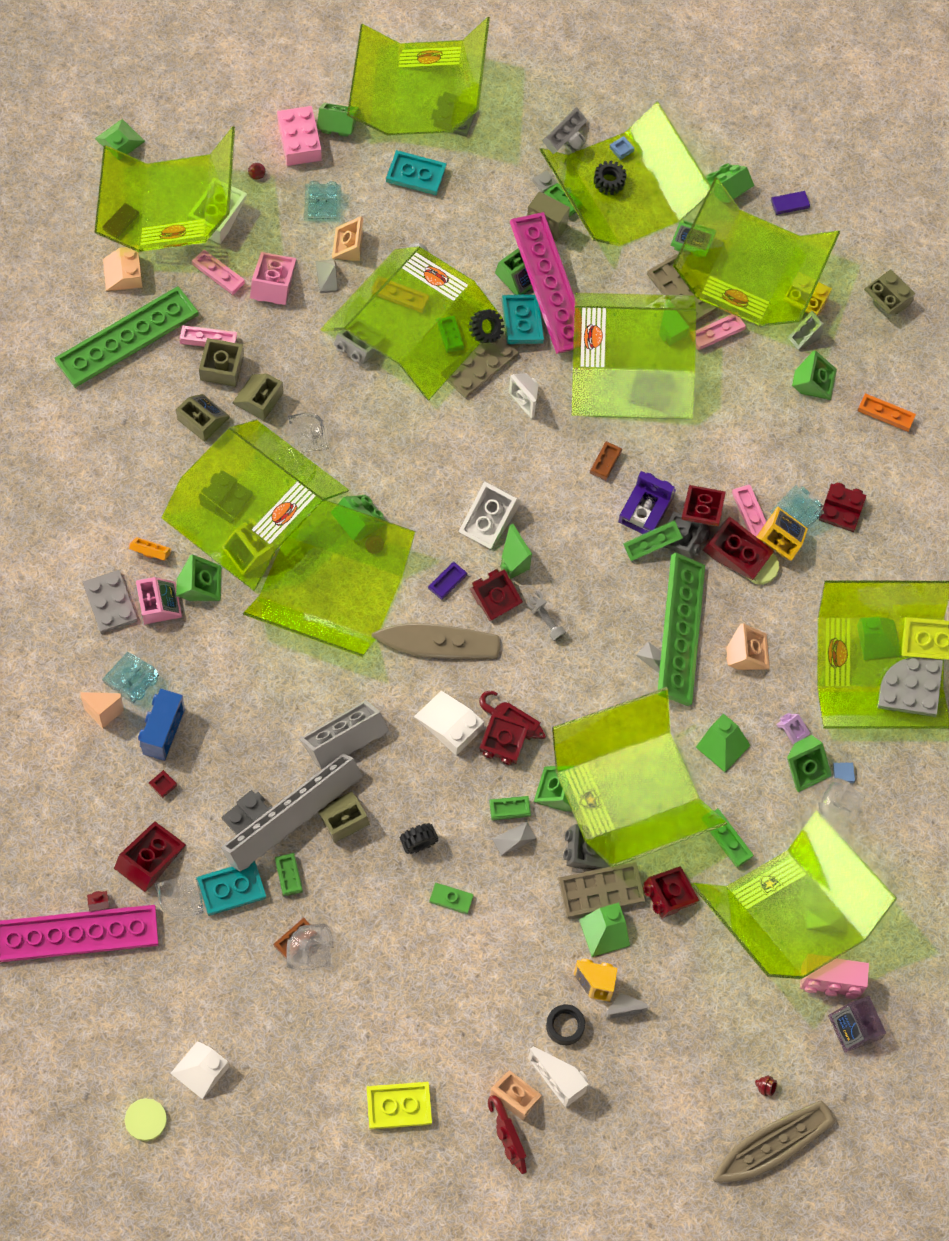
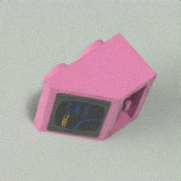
(158, 600)

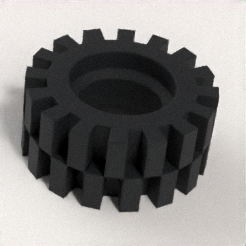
(609, 169)
(495, 323)
(418, 838)

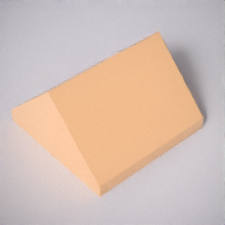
(348, 240)
(102, 706)
(515, 1094)

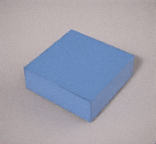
(622, 148)
(844, 771)

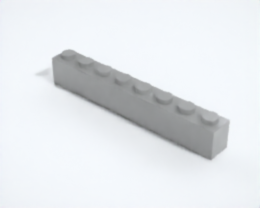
(291, 812)

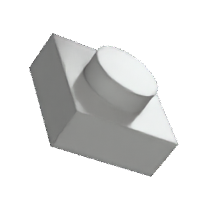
(544, 181)

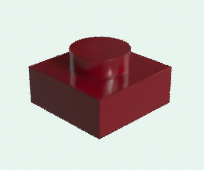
(162, 784)
(98, 900)

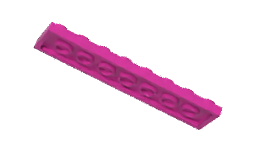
(547, 278)
(78, 933)

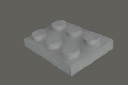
(109, 601)

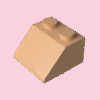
(122, 270)

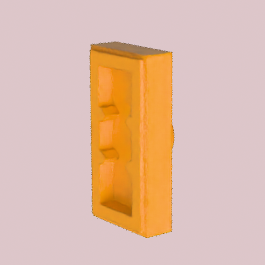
(150, 549)

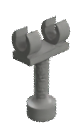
(556, 632)

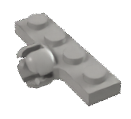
(567, 133)

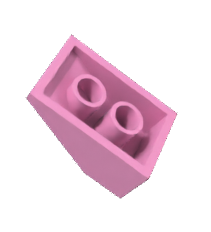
(272, 278)

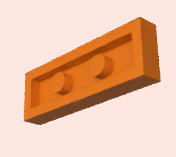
(886, 412)

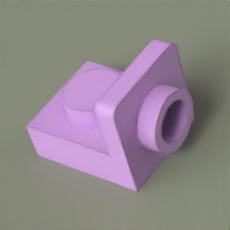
(793, 727)

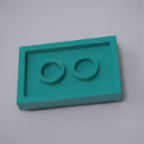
(416, 172)
(522, 319)
(231, 888)

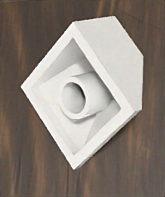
(524, 392)
(200, 1069)

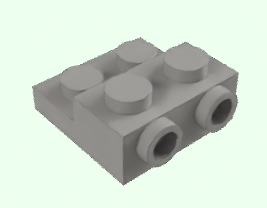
(353, 346)

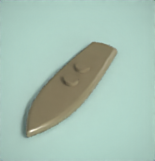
(439, 641)
(775, 1143)

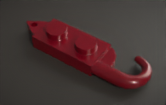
(508, 710)
(508, 1135)

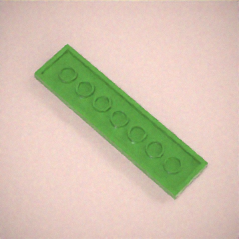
(126, 336)
(681, 628)

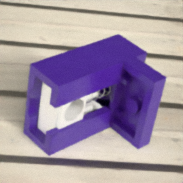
(653, 491)

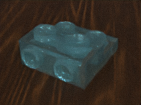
(322, 201)
(800, 506)
(131, 677)

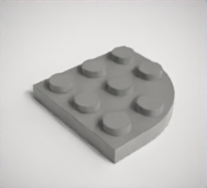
(912, 686)

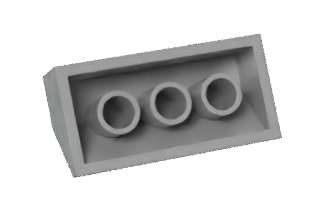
(345, 734)

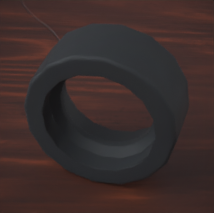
(569, 1009)

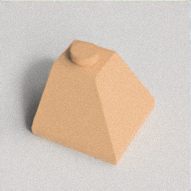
(748, 649)

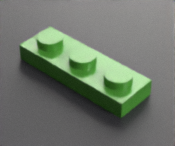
(652, 540)
(731, 843)

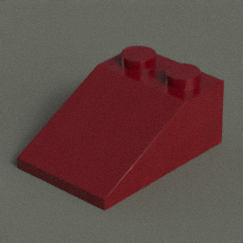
(703, 505)
(738, 549)
(148, 856)

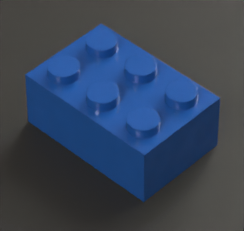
(161, 724)

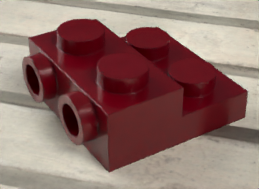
(843, 507)
(495, 594)
(504, 738)
(670, 892)

